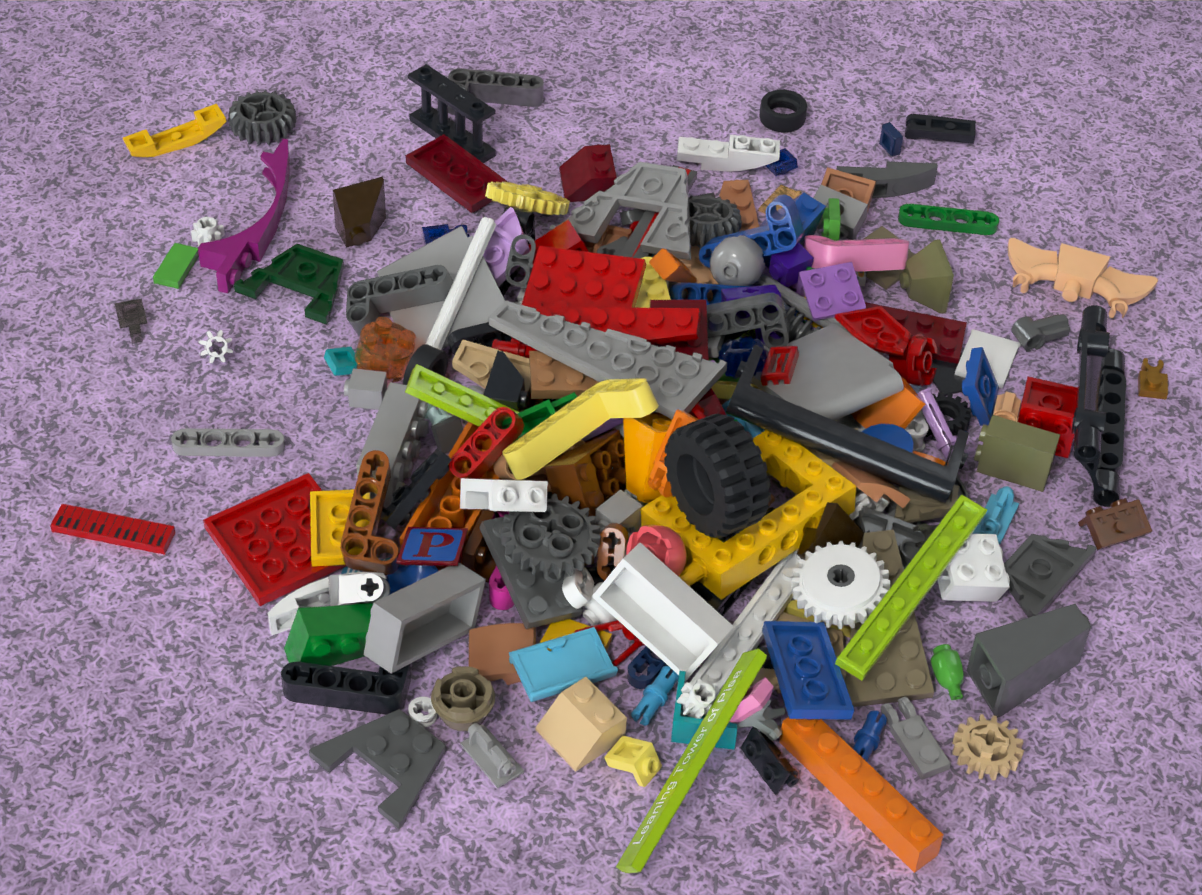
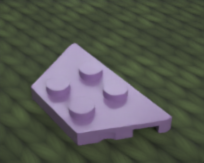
(500, 242)

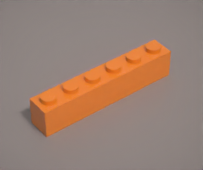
(862, 790)

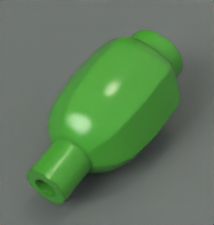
(948, 670)

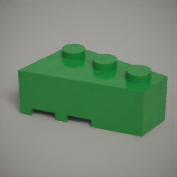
(328, 634)

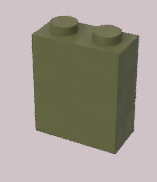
(1016, 452)

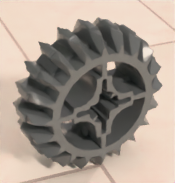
(262, 117)
(712, 218)

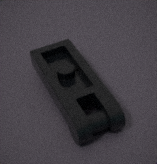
(940, 128)

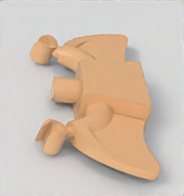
(1078, 274)

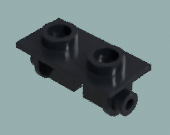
(765, 758)

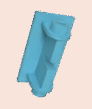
(999, 513)

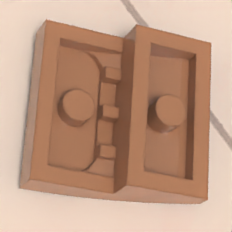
(871, 484)
(491, 647)

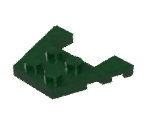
(304, 272)

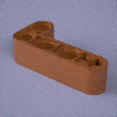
(369, 510)

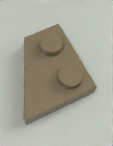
(923, 507)

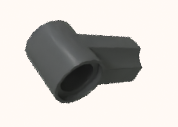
(1035, 333)

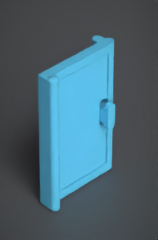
(571, 659)

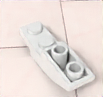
(736, 155)

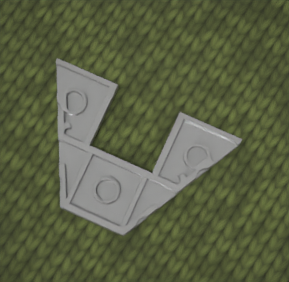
(645, 188)

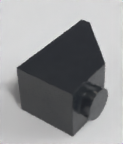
(506, 384)

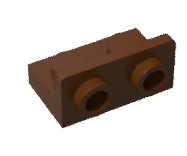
(1116, 524)
(476, 552)

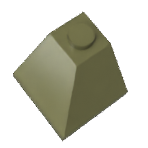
(929, 277)

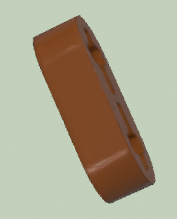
(605, 549)

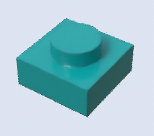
(340, 360)

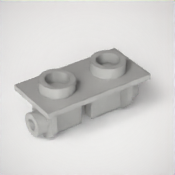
(491, 755)

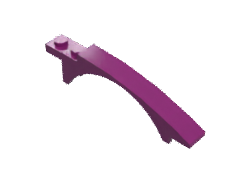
(236, 252)

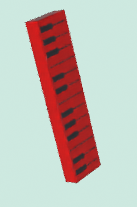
(113, 529)

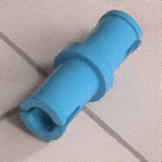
(655, 695)

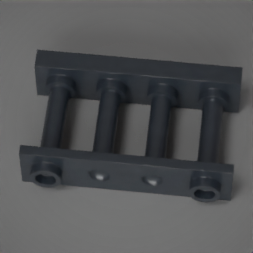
(465, 105)

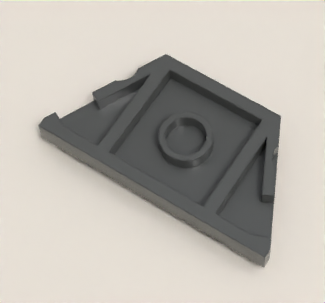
(877, 521)
(1043, 570)

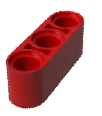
(489, 429)

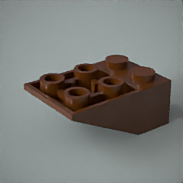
(587, 472)

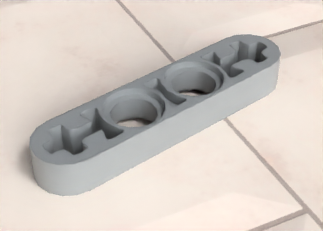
(228, 439)

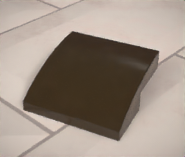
(832, 528)

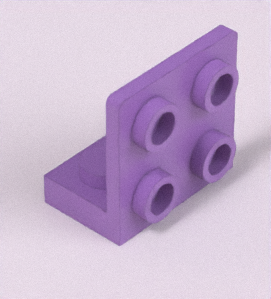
(831, 290)

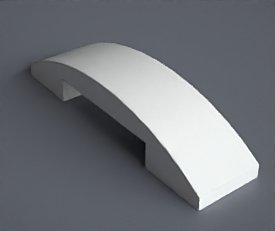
(311, 595)

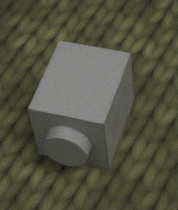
(366, 388)

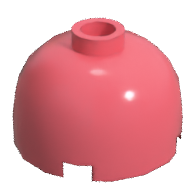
(663, 543)

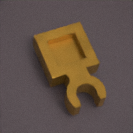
(1152, 381)

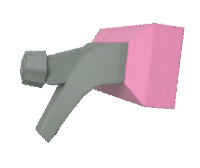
(755, 710)

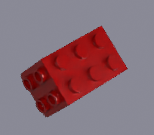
(1050, 408)

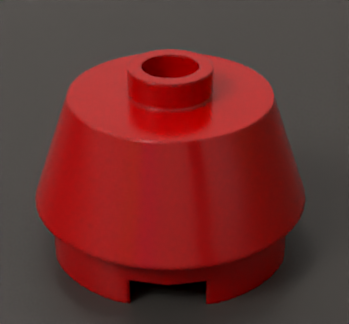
(916, 361)

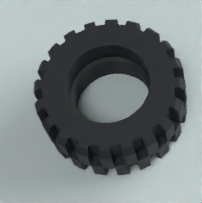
(717, 475)

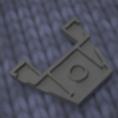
(396, 749)

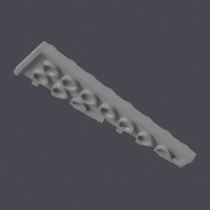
(673, 377)

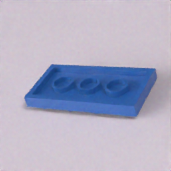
(807, 670)

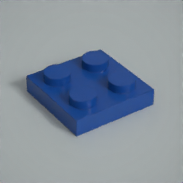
(980, 386)

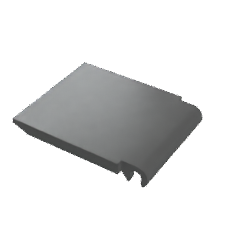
(480, 299)
(835, 374)

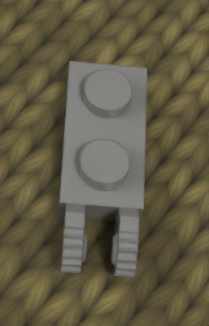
(915, 740)

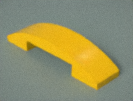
(188, 134)

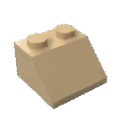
(582, 724)

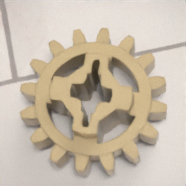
(987, 747)

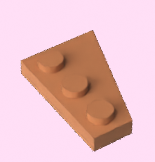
(740, 194)

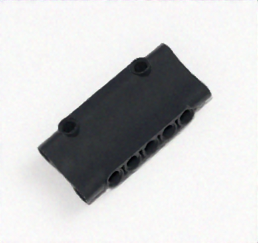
(1100, 406)

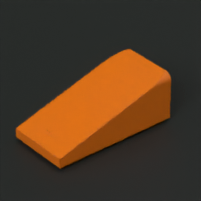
(671, 268)

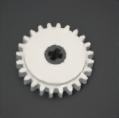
(839, 584)

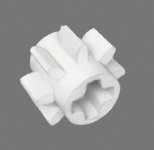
(207, 230)
(223, 349)
(697, 698)

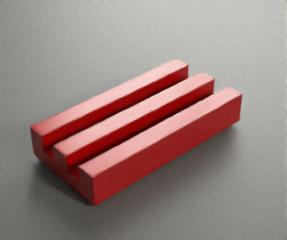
(779, 374)

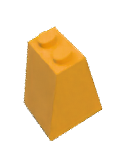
(641, 443)

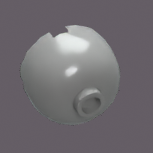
(737, 262)

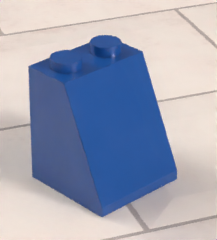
(810, 214)

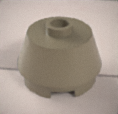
(463, 698)

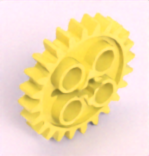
(527, 198)

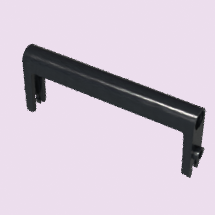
(843, 441)

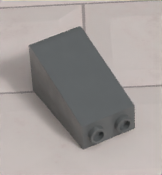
(1026, 656)

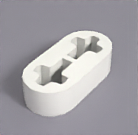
(578, 587)

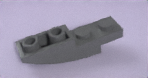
(897, 177)

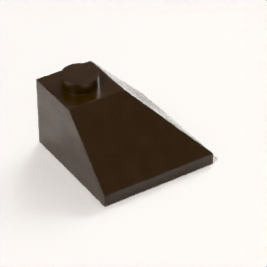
(359, 211)

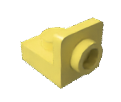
(635, 757)

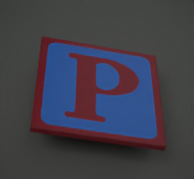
(432, 546)

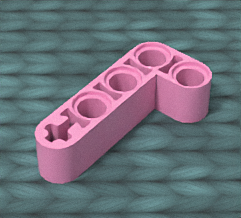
(864, 253)

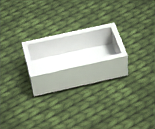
(662, 611)

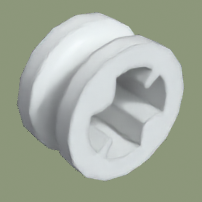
(425, 704)

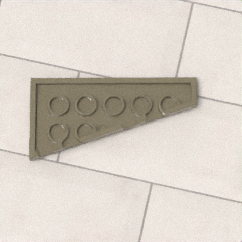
(903, 665)

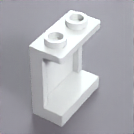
(503, 495)

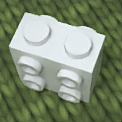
(976, 571)

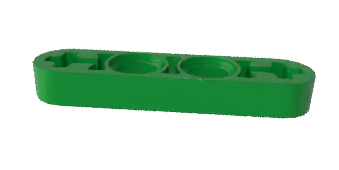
(948, 218)

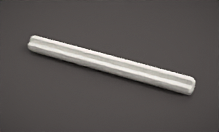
(461, 283)

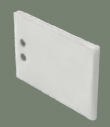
(998, 351)

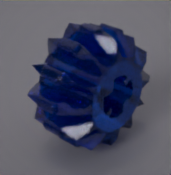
(740, 350)

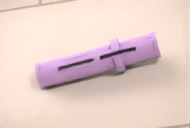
(937, 423)

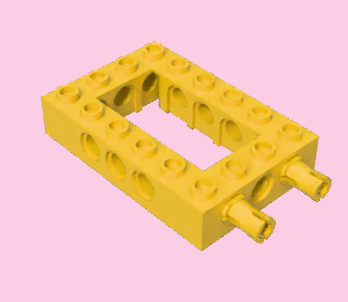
(778, 534)

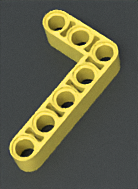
(576, 420)

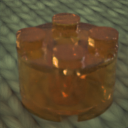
(385, 348)

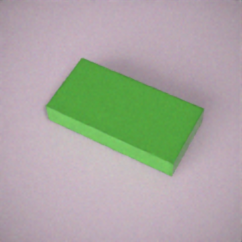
(176, 265)

